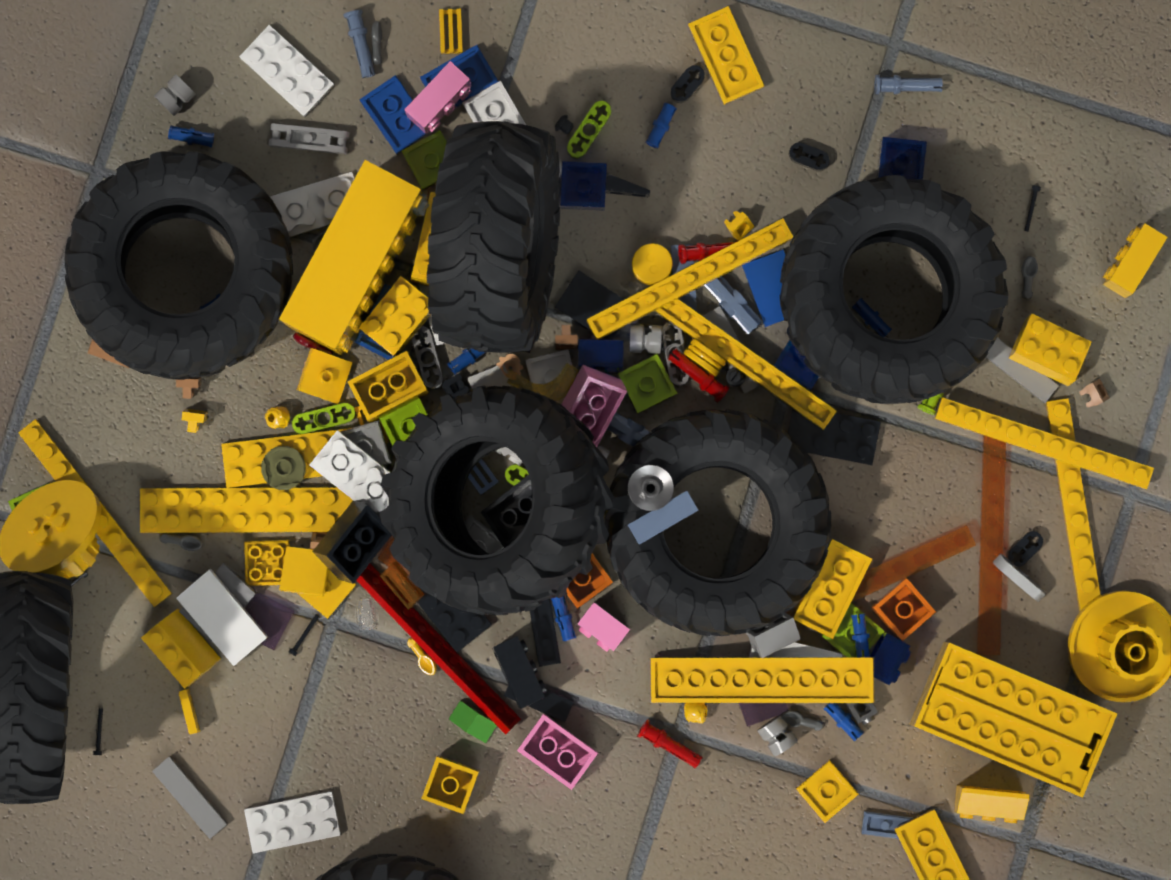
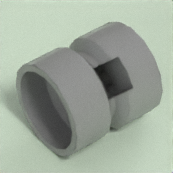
(174, 95)
(645, 338)
(774, 728)

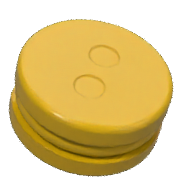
(652, 264)
(705, 357)

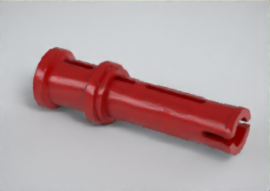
(699, 251)
(706, 381)
(661, 739)

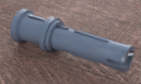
(358, 34)
(896, 84)

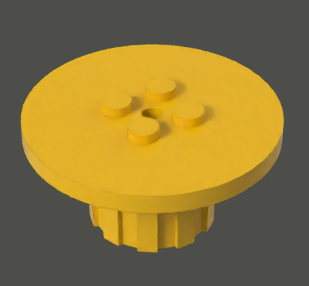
(53, 530)
(1121, 646)

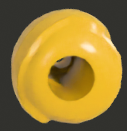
(277, 417)
(695, 712)

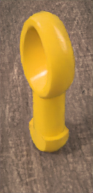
(425, 662)

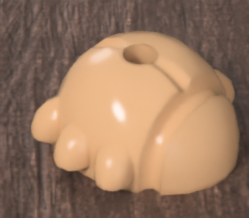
(510, 360)

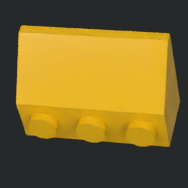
(181, 648)
(990, 803)

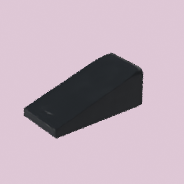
(622, 187)

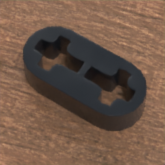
(691, 87)
(806, 161)
(1021, 545)

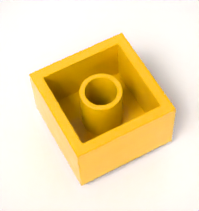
(450, 784)

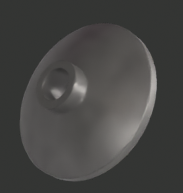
(650, 475)

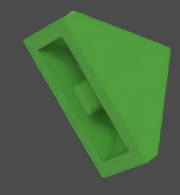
(472, 722)

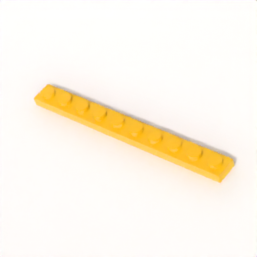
(689, 279)
(748, 362)
(1044, 443)
(1074, 509)
(109, 530)

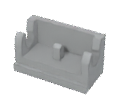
(774, 636)

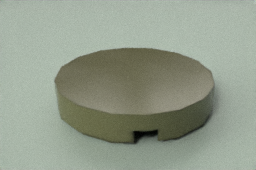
(283, 468)

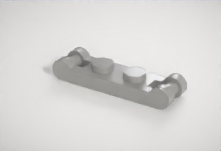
(308, 138)

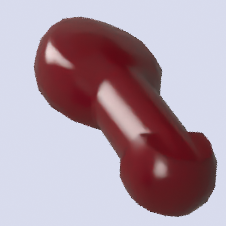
(308, 343)

